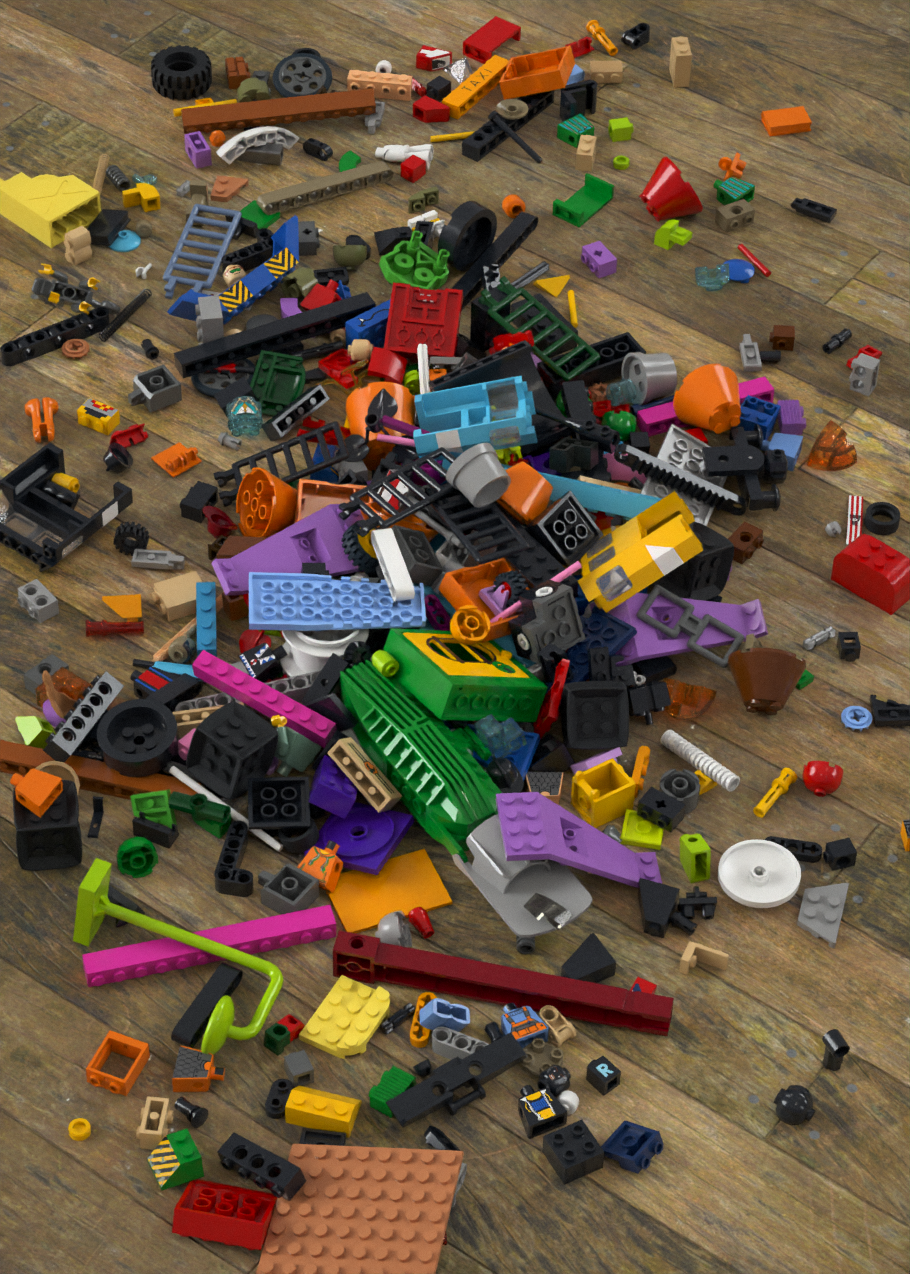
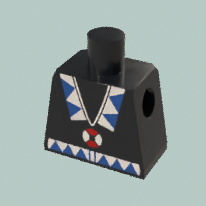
(263, 662)

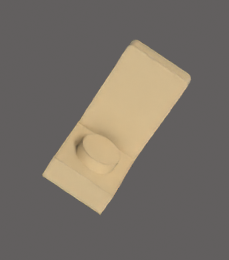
(697, 952)

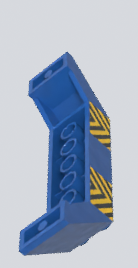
(254, 284)

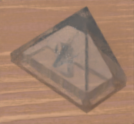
(459, 70)

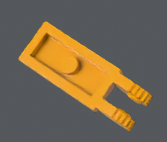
(640, 768)

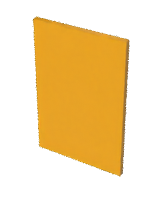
(400, 885)

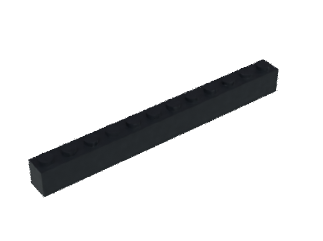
(270, 335)

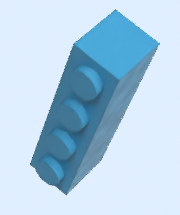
(206, 617)

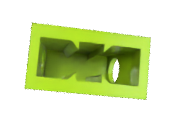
(695, 851)

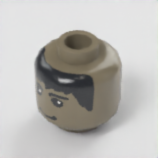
(182, 649)

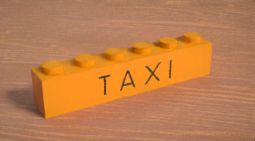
(475, 87)

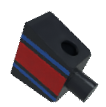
(150, 681)

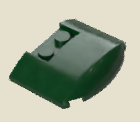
(277, 381)

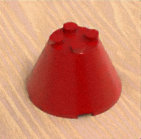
(668, 194)

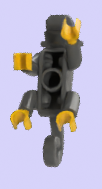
(62, 293)

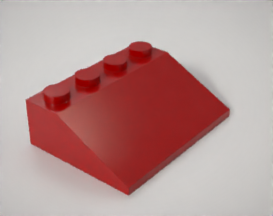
(224, 1214)

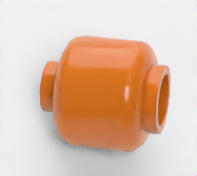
(513, 205)

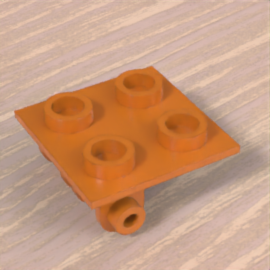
(177, 459)

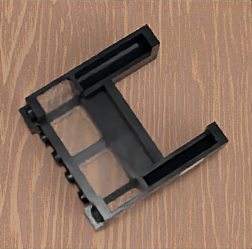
(38, 523)

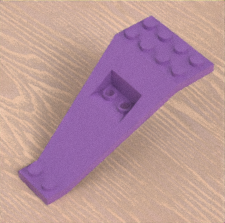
(307, 541)
(653, 643)
(544, 830)

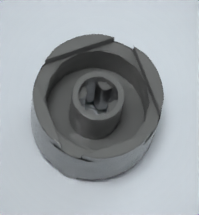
(681, 786)

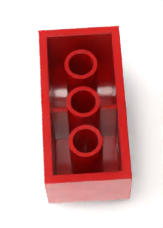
(874, 573)

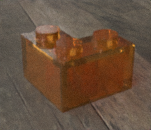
(64, 682)

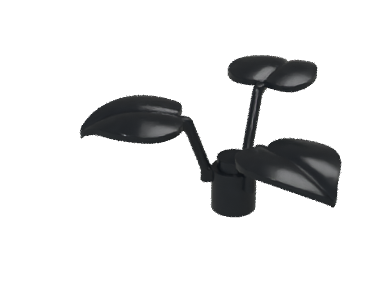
(381, 405)

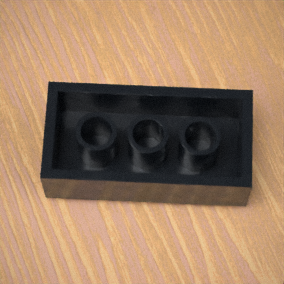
(543, 324)

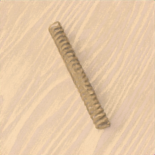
(102, 165)

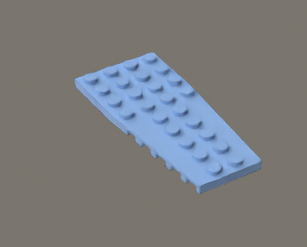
(321, 603)

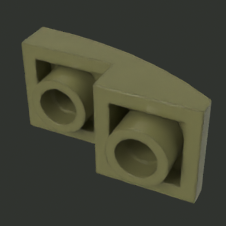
(423, 198)

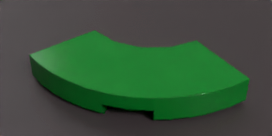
(349, 161)

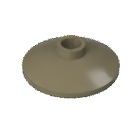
(512, 109)

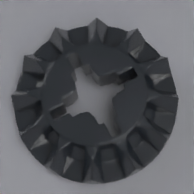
(351, 651)

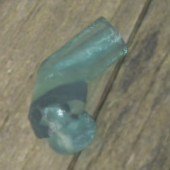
(148, 179)

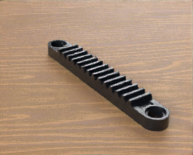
(680, 480)

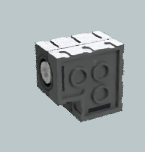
(547, 617)

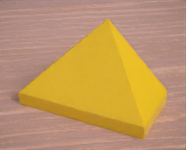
(552, 285)

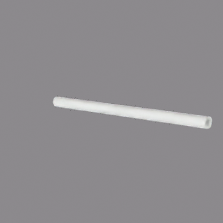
(234, 814)

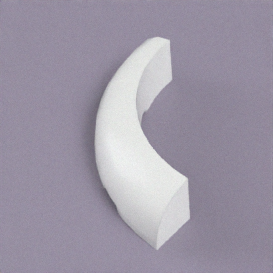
(255, 137)

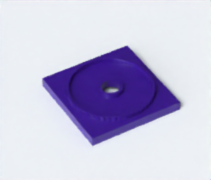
(374, 847)

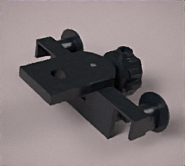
(749, 466)

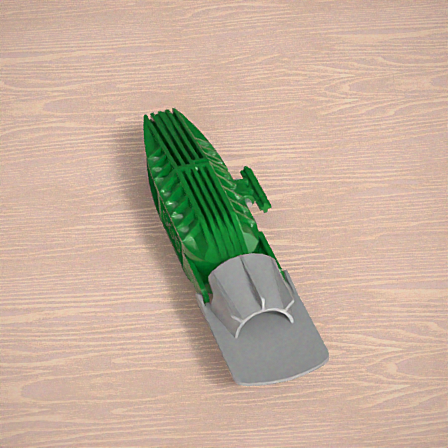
(452, 796)

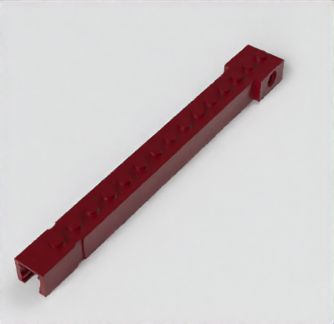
(370, 960)

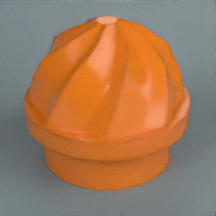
(217, 138)

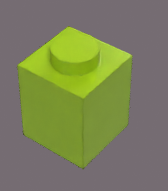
(620, 129)

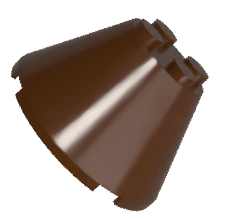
(765, 677)

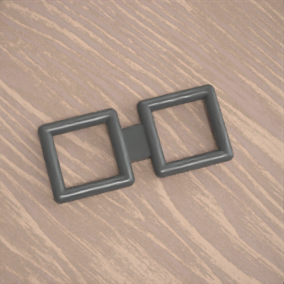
(689, 625)

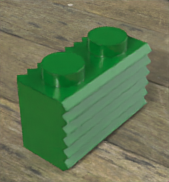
(391, 1084)

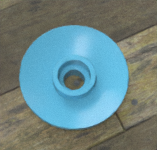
(126, 241)

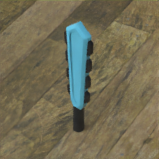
(165, 665)

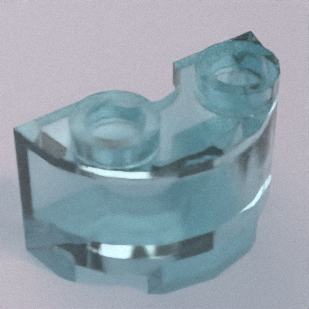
(712, 278)

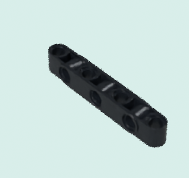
(53, 336)

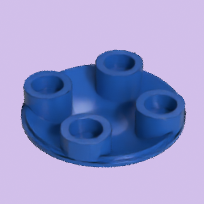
(740, 270)

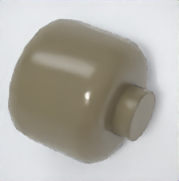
(143, 228)

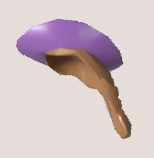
(57, 703)

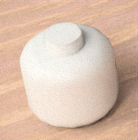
(383, 67)
(569, 1101)

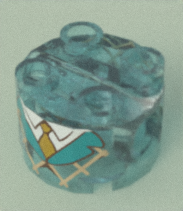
(244, 416)

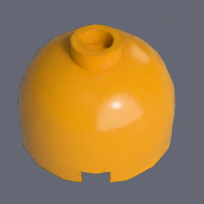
(469, 625)

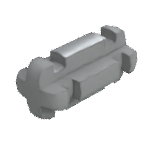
(183, 189)

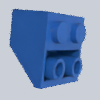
(758, 412)

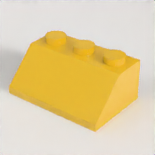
(321, 1110)

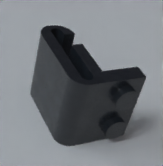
(577, 98)

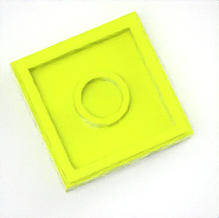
(640, 832)

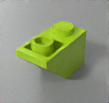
(34, 730)

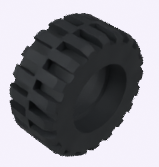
(181, 72)

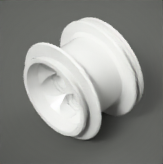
(312, 649)

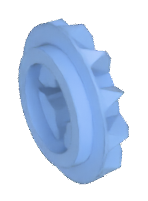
(860, 713)

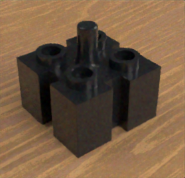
(648, 698)

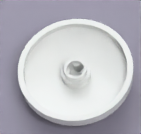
(759, 873)

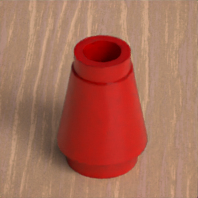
(420, 920)

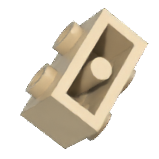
(154, 1122)

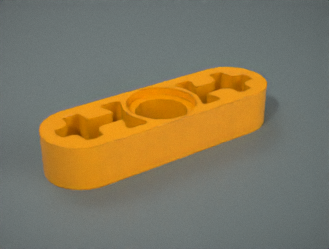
(414, 1032)

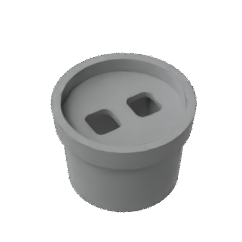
(651, 374)
(479, 475)

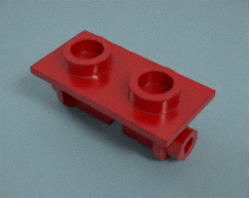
(581, 47)
(134, 433)

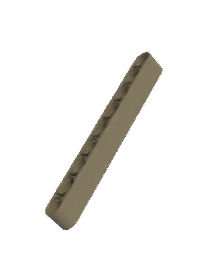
(324, 187)

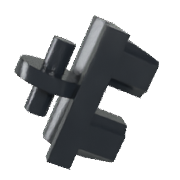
(697, 901)

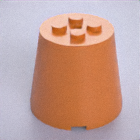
(357, 410)

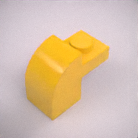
(143, 195)

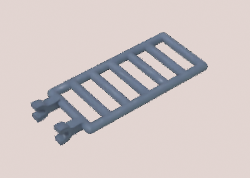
(193, 218)

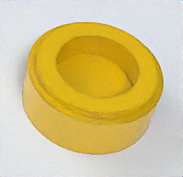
(79, 1129)

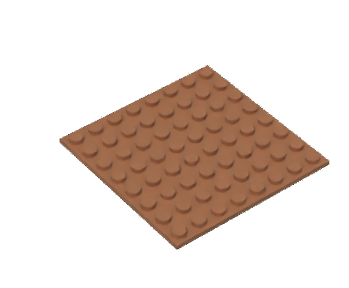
(363, 1211)

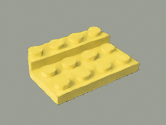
(347, 1018)

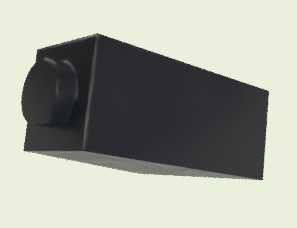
(656, 906)
(590, 962)

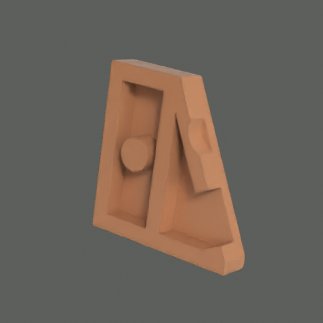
(226, 188)

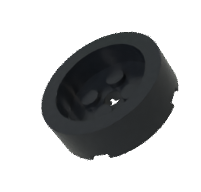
(468, 234)
(133, 721)

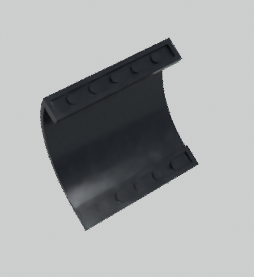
(506, 364)

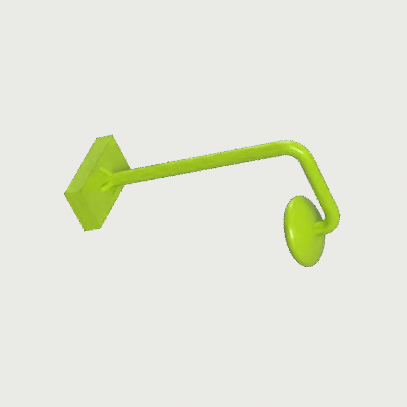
(91, 911)

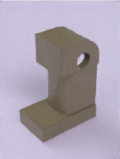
(199, 195)

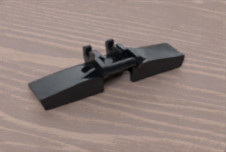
(454, 1074)

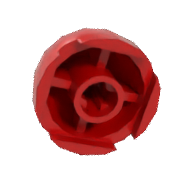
(822, 778)

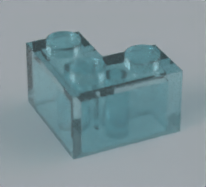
(500, 737)

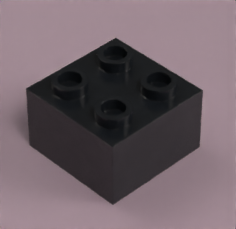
(573, 1152)

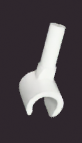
(142, 271)

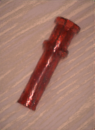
(104, 627)

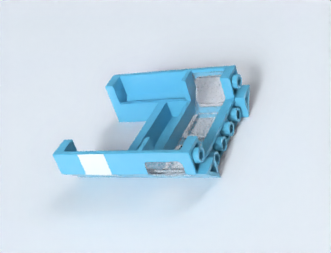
(475, 414)

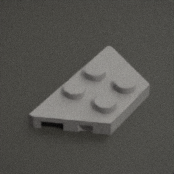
(823, 911)

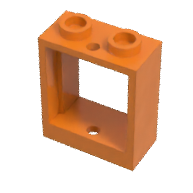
(122, 1045)

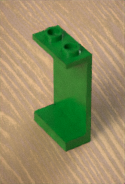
(584, 202)

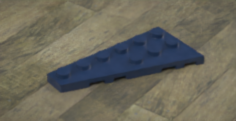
(600, 630)

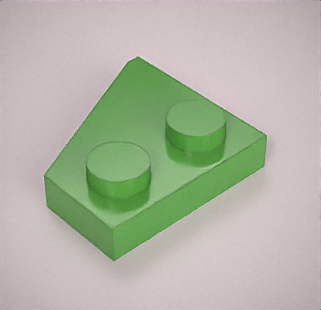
(154, 806)

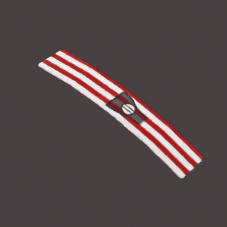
(855, 516)

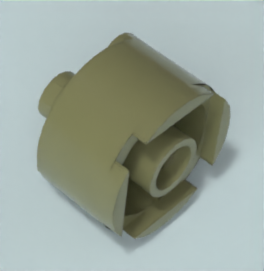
(253, 90)
(298, 283)

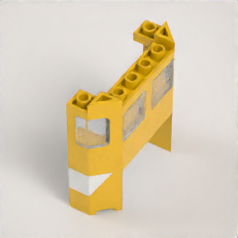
(639, 553)

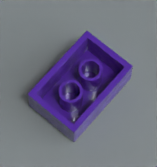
(332, 788)

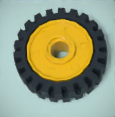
(360, 549)

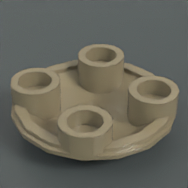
(541, 1056)

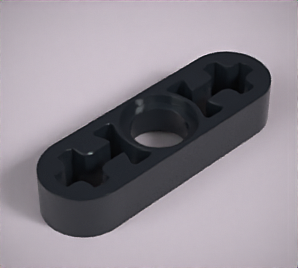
(807, 846)

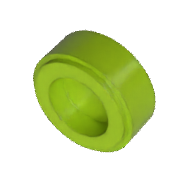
(621, 162)

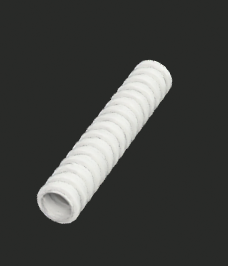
(700, 760)

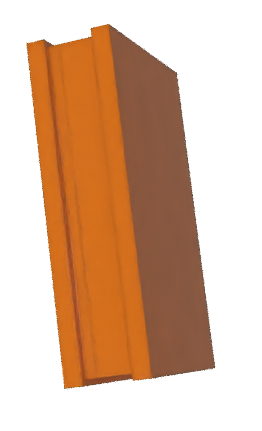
(786, 121)

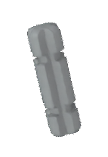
(819, 638)

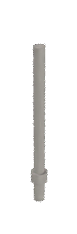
(450, 537)

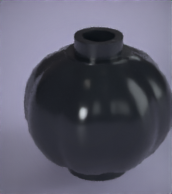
(794, 1105)

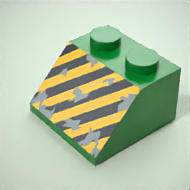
(176, 1160)

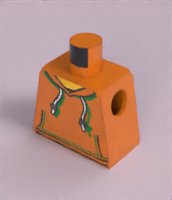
(323, 865)

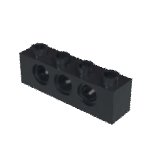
(295, 412)
(261, 1166)

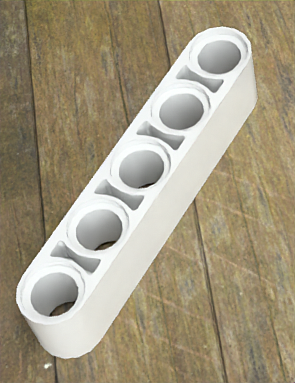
(392, 564)

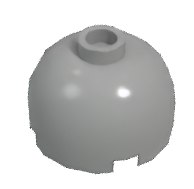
(393, 930)

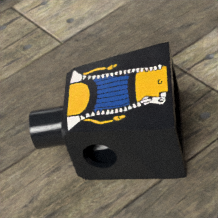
(540, 1111)

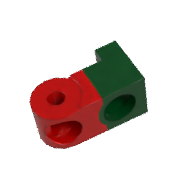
(282, 1033)

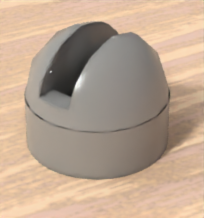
(833, 528)

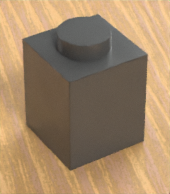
(299, 1068)

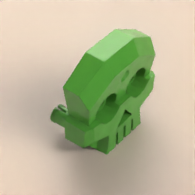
(415, 264)

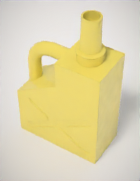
(48, 205)

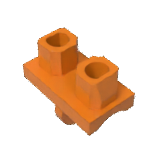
(733, 168)

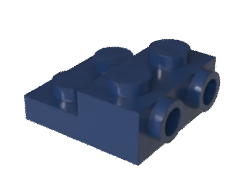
(633, 1146)

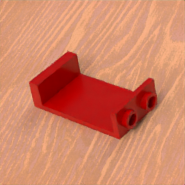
(489, 38)

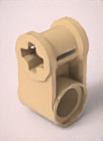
(559, 1027)

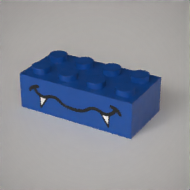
(369, 326)

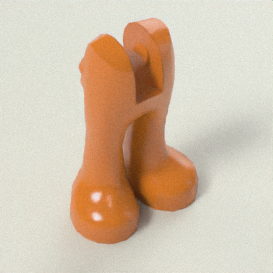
(33, 410)

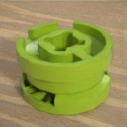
(411, 381)

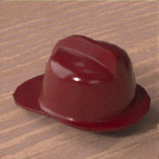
(218, 522)

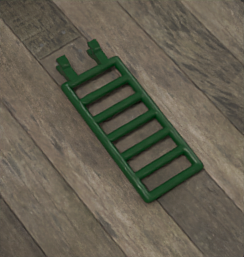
(514, 293)

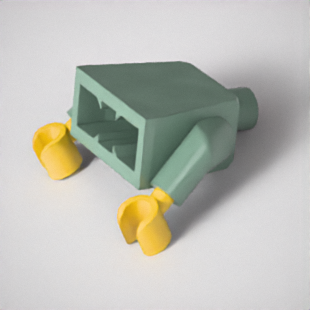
(292, 747)

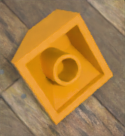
(125, 605)

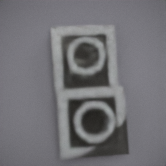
(542, 906)

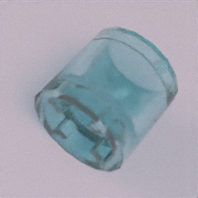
(621, 392)

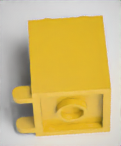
(602, 793)

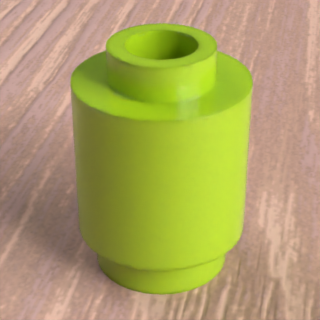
(385, 663)

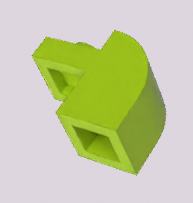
(670, 234)

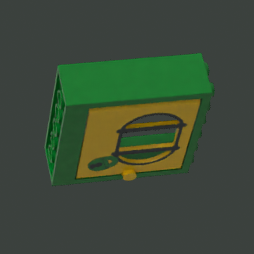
(464, 679)

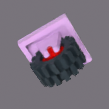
(504, 592)

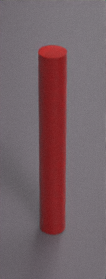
(754, 260)

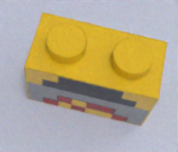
(98, 416)

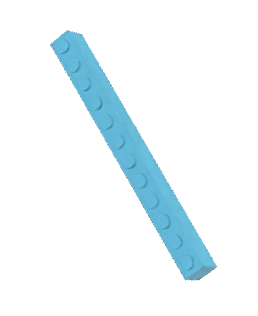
(595, 496)

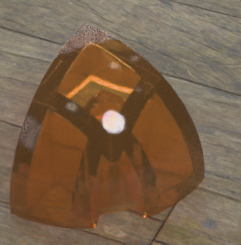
(832, 450)
(688, 700)

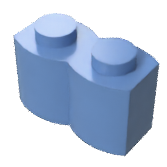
(442, 1013)

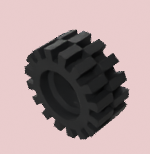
(133, 531)

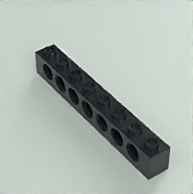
(491, 135)

